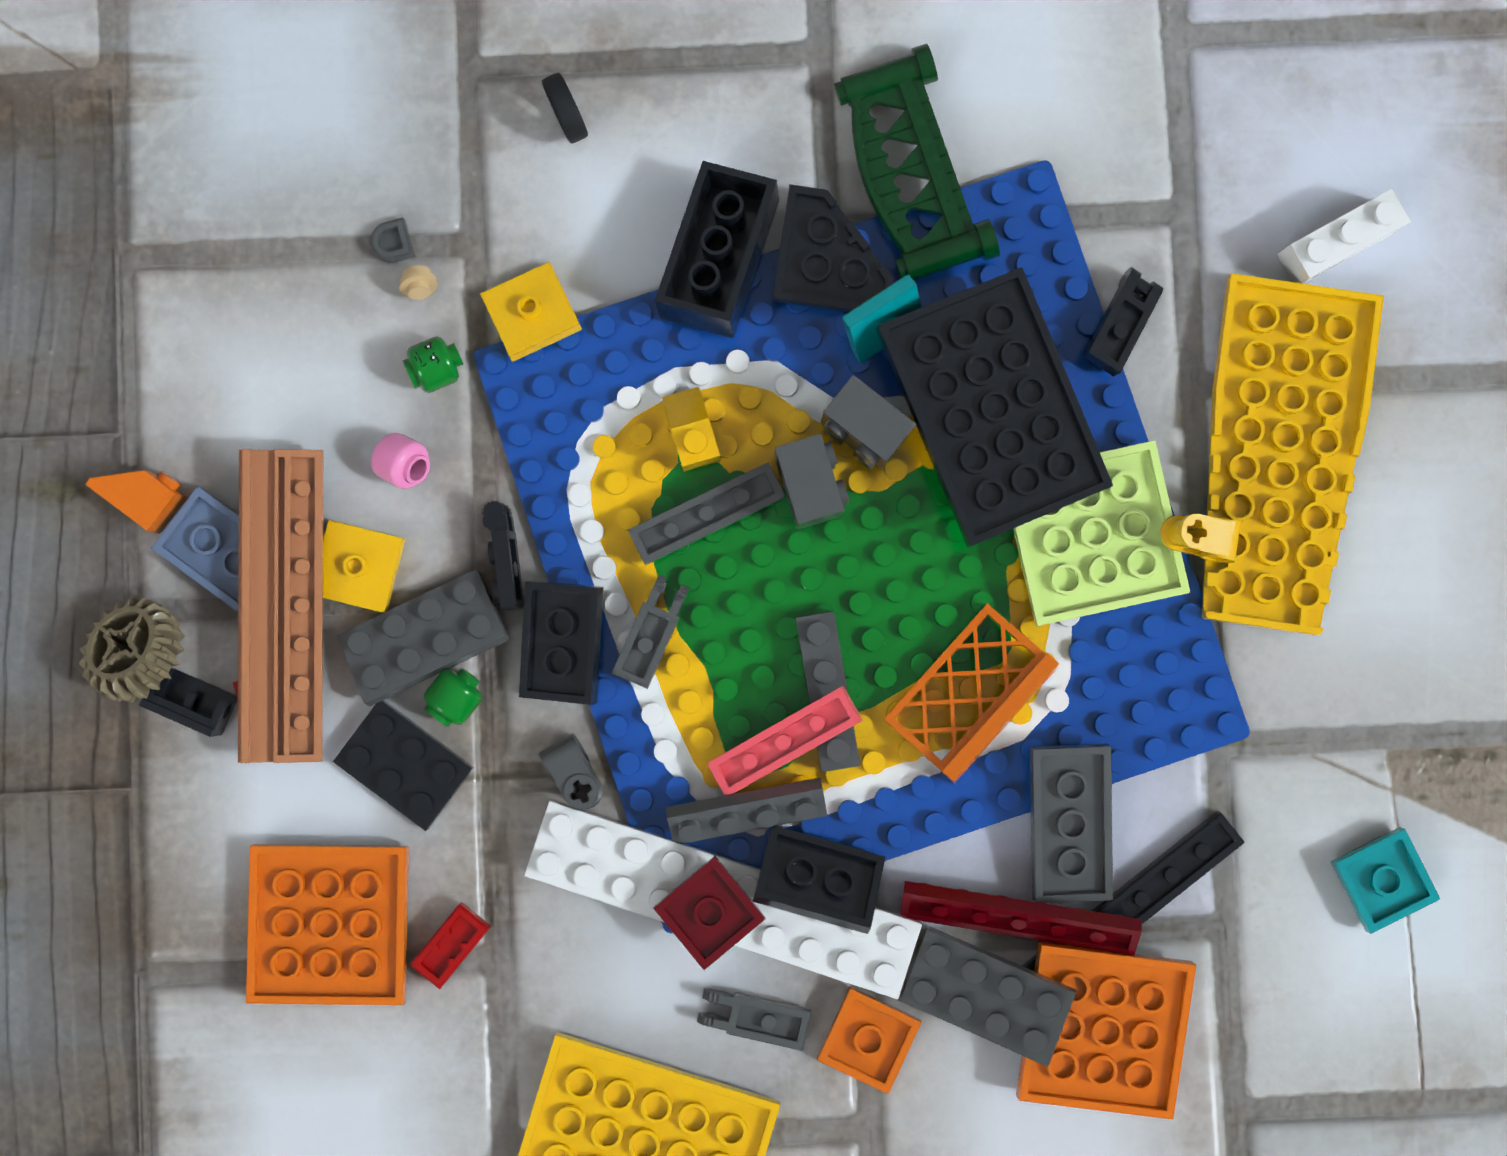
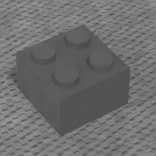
(865, 424)
(810, 482)

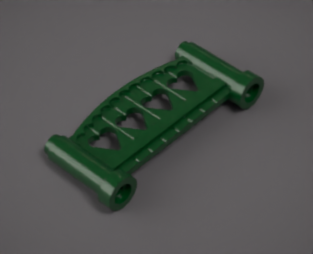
(954, 236)

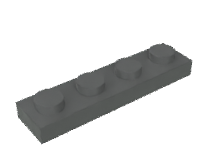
(706, 513)
(823, 675)
(746, 811)

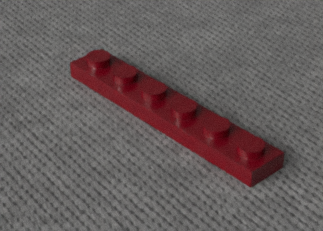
(1021, 918)

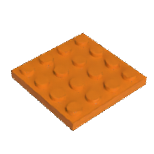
(327, 924)
(1120, 1035)

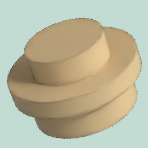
(417, 282)

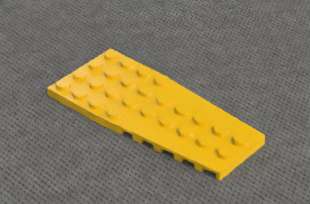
(1286, 444)

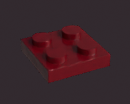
(709, 912)

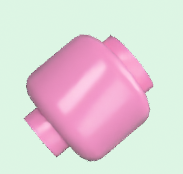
(400, 460)

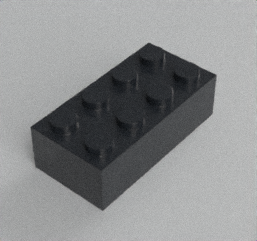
(717, 249)

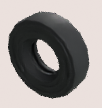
(564, 108)

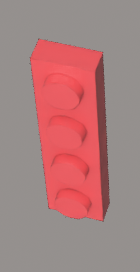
(785, 741)

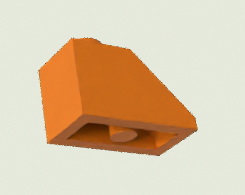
(141, 496)

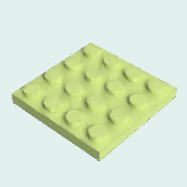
(1104, 547)

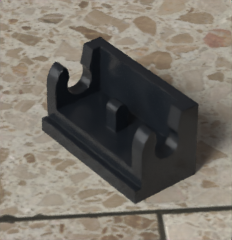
(192, 703)

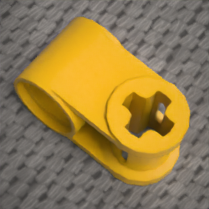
(1202, 536)

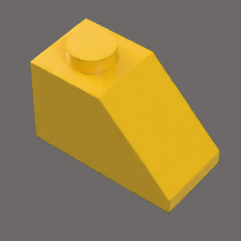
(691, 429)

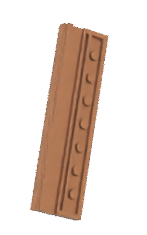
(280, 606)

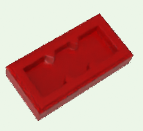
(450, 945)

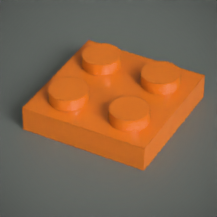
(869, 1040)

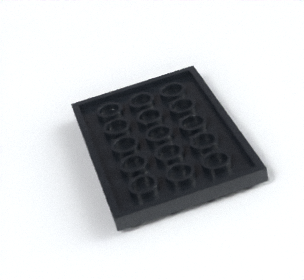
(994, 406)

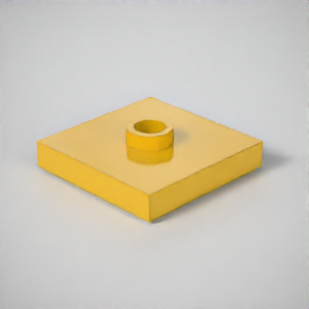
(531, 311)
(360, 565)

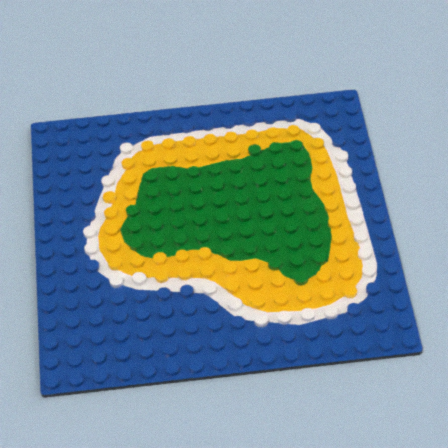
(600, 458)

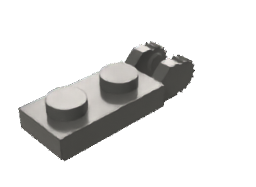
(649, 636)
(758, 1019)

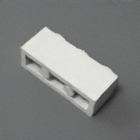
(1343, 237)

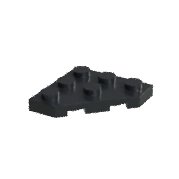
(824, 256)

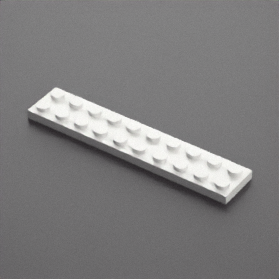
(642, 868)

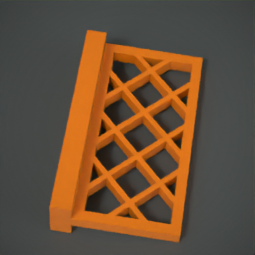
(996, 716)

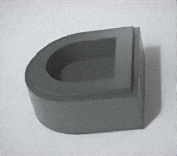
(392, 241)

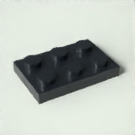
(561, 642)
(403, 764)
(819, 879)

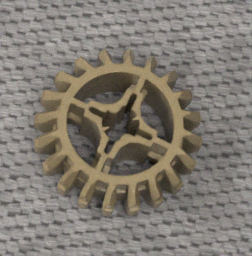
(125, 673)

